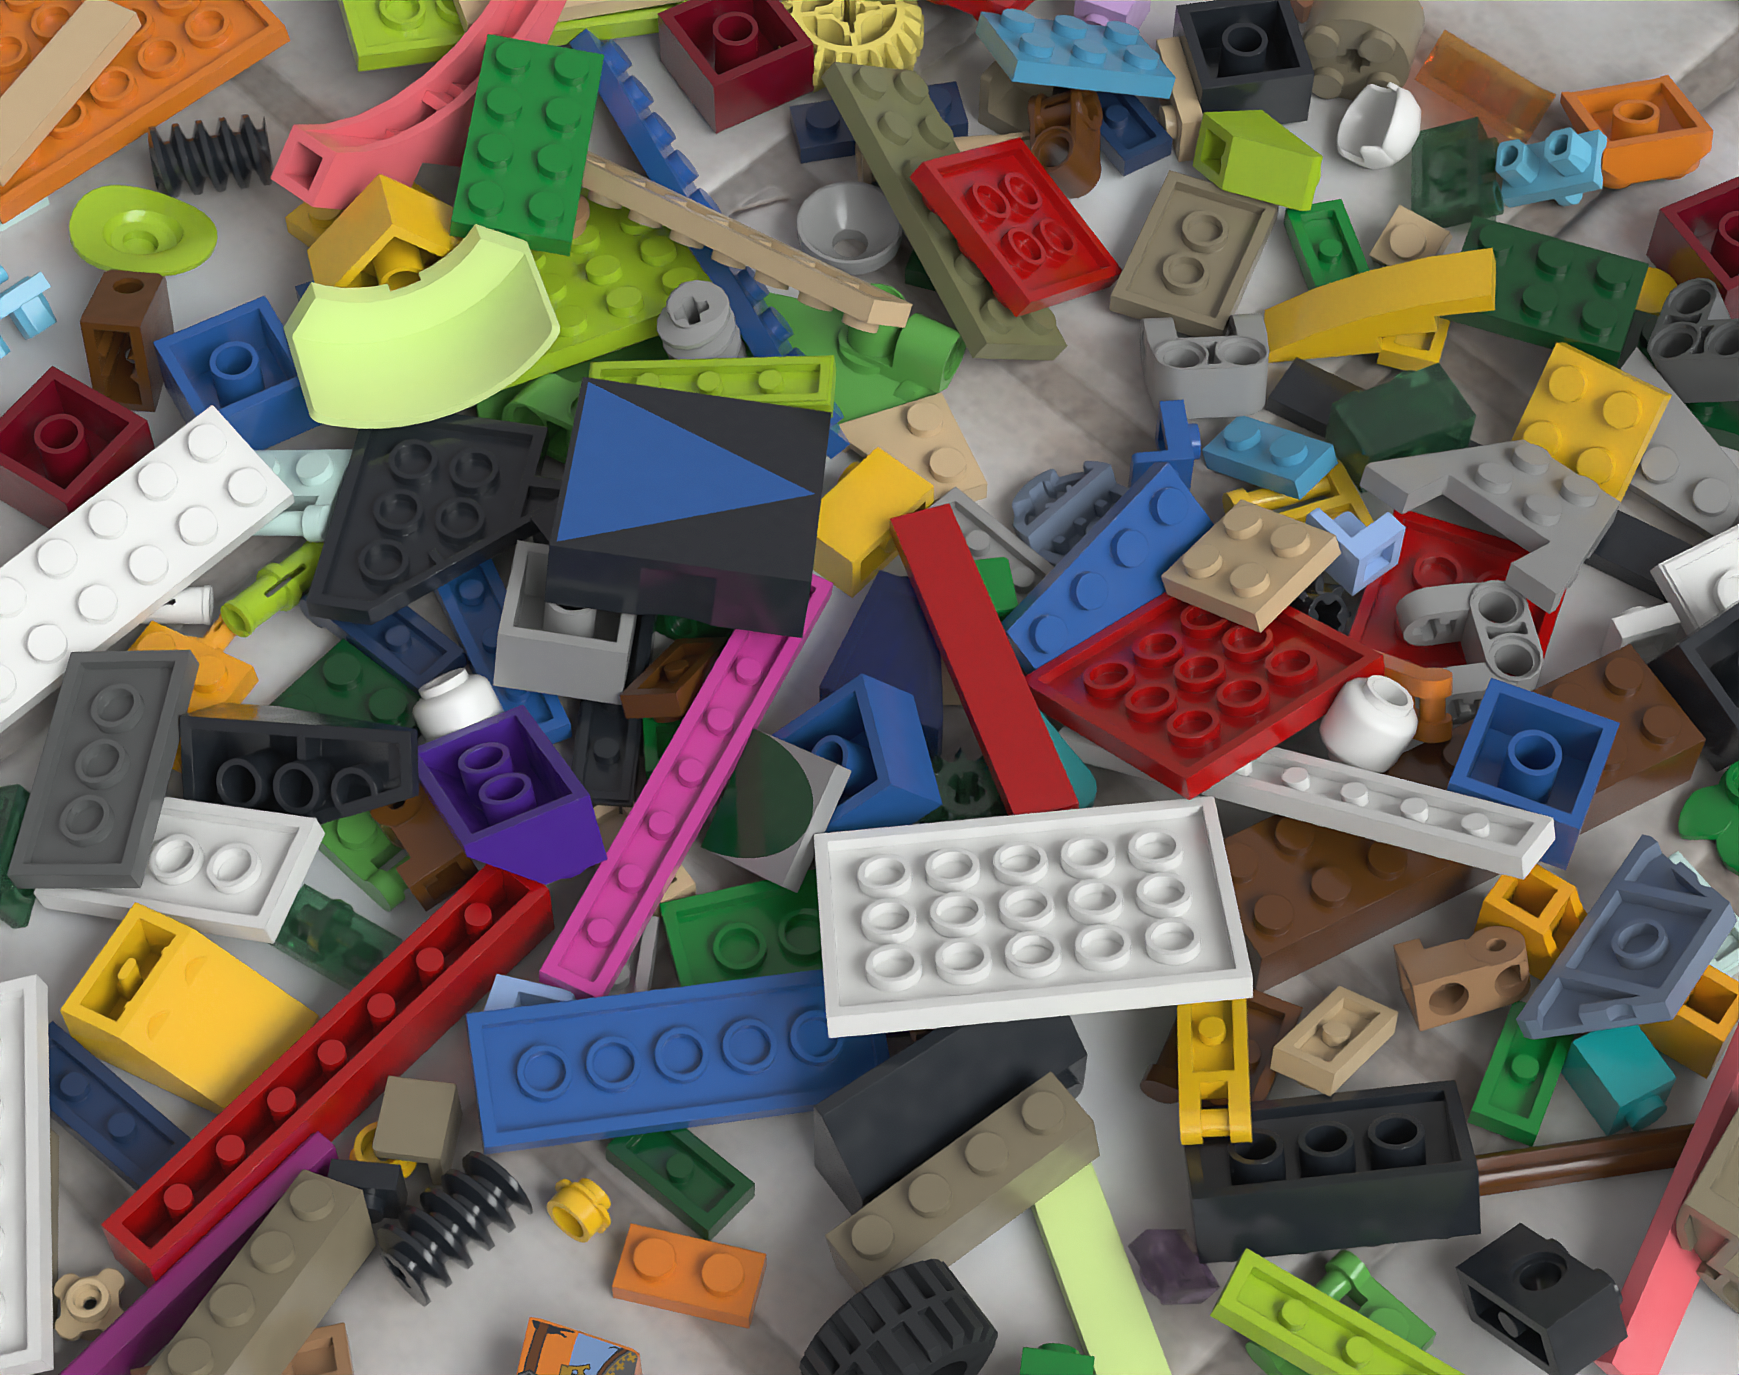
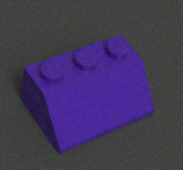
(512, 798)

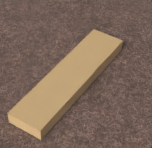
(60, 78)

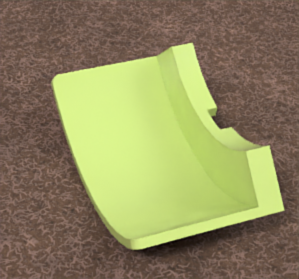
(425, 347)

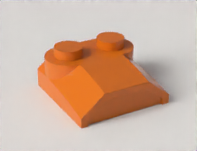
(1647, 127)

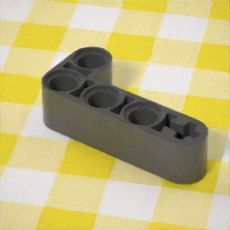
(1697, 344)

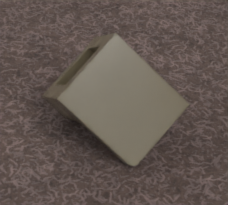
(1005, 102)
(419, 1123)

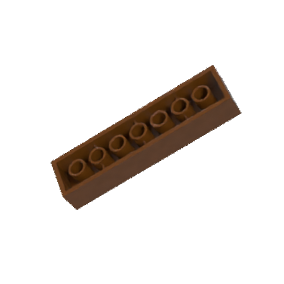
(1323, 890)

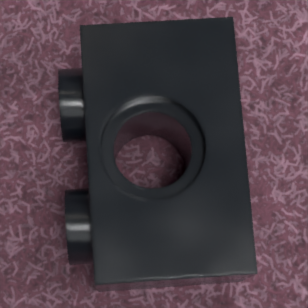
(1542, 1301)

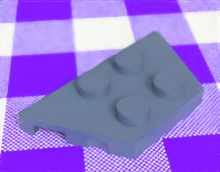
(1633, 950)

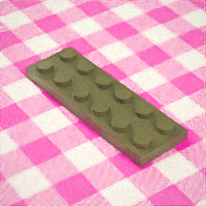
(897, 132)

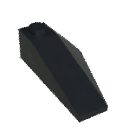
(295, 761)

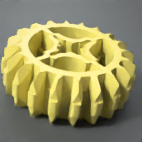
(860, 32)

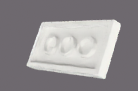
(213, 871)

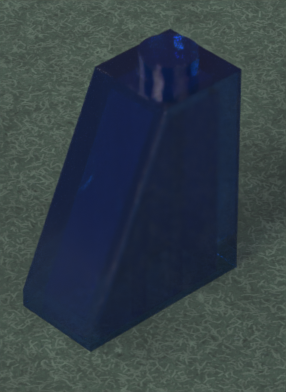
(895, 647)

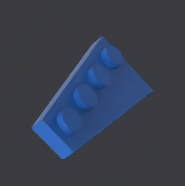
(1109, 569)

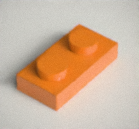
(689, 1275)

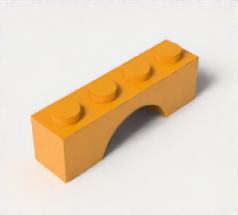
(1548, 916)

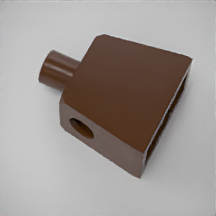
(122, 315)

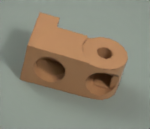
(1462, 975)

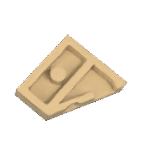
(924, 440)

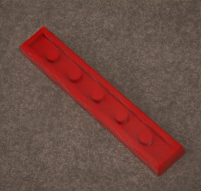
(981, 663)

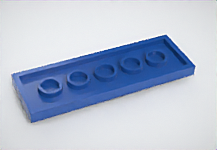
(659, 1061)

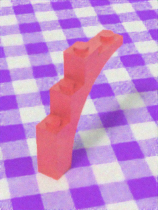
(419, 125)

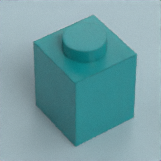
(1619, 1078)

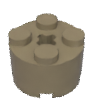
(1361, 44)

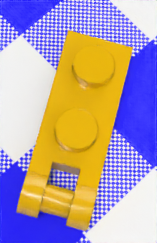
(1213, 1066)

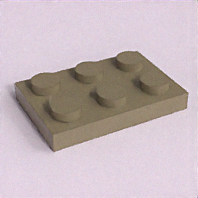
(1194, 256)

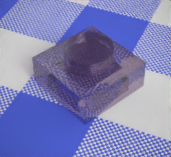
(1172, 1267)

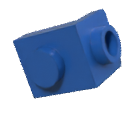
(1175, 443)

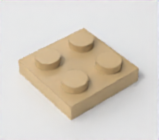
(1251, 565)

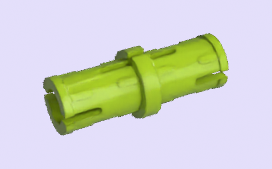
(252, 606)

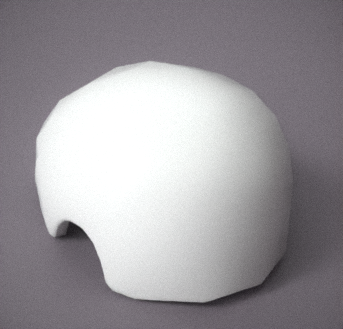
(1379, 126)

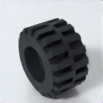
(904, 1325)

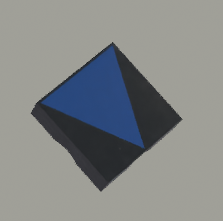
(689, 507)

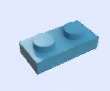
(1270, 456)

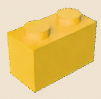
(856, 517)

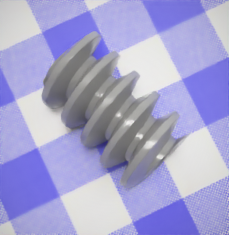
(699, 323)

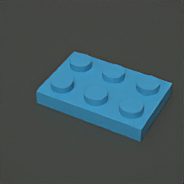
(1074, 54)

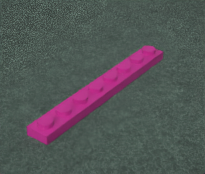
(673, 807)

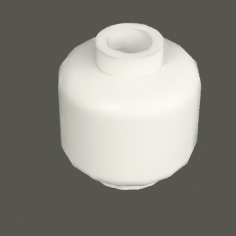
(454, 703)
(1369, 724)

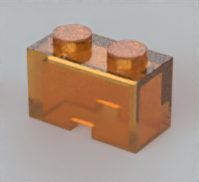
(1485, 86)

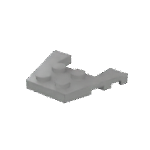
(1517, 493)

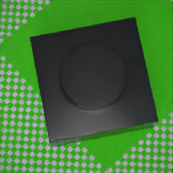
(381, 1185)

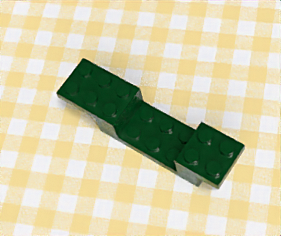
(1575, 296)

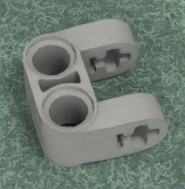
(1210, 373)
(1490, 648)

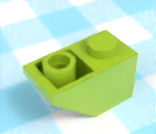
(1257, 158)

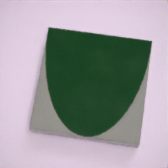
(775, 809)

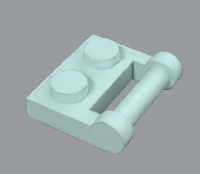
(315, 482)

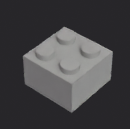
(558, 645)

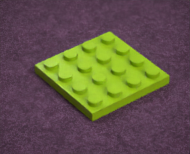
(609, 287)

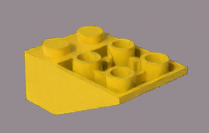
(181, 1011)

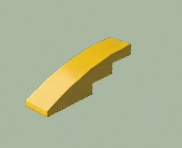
(1379, 303)

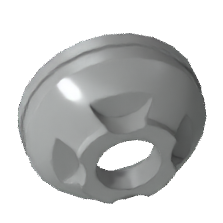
(844, 213)

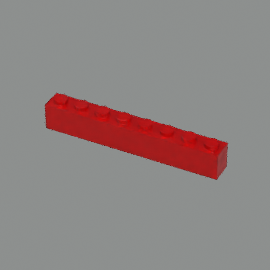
(335, 1066)

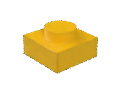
(1414, 350)

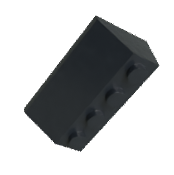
(932, 1096)
(1337, 1174)

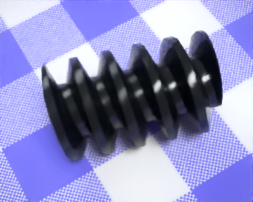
(210, 156)
(449, 1223)

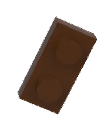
(672, 680)

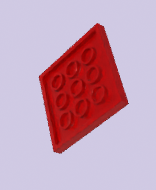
(1196, 691)

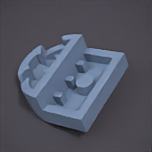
(1059, 511)

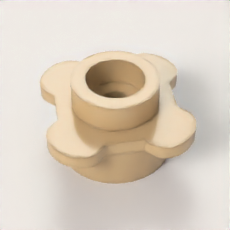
(73, 1293)

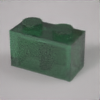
(1399, 419)

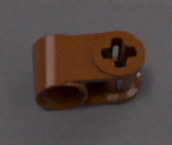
(1067, 138)

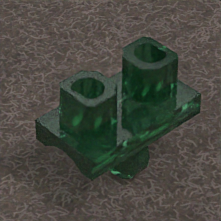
(333, 938)

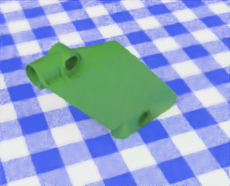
(871, 371)

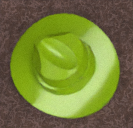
(140, 231)

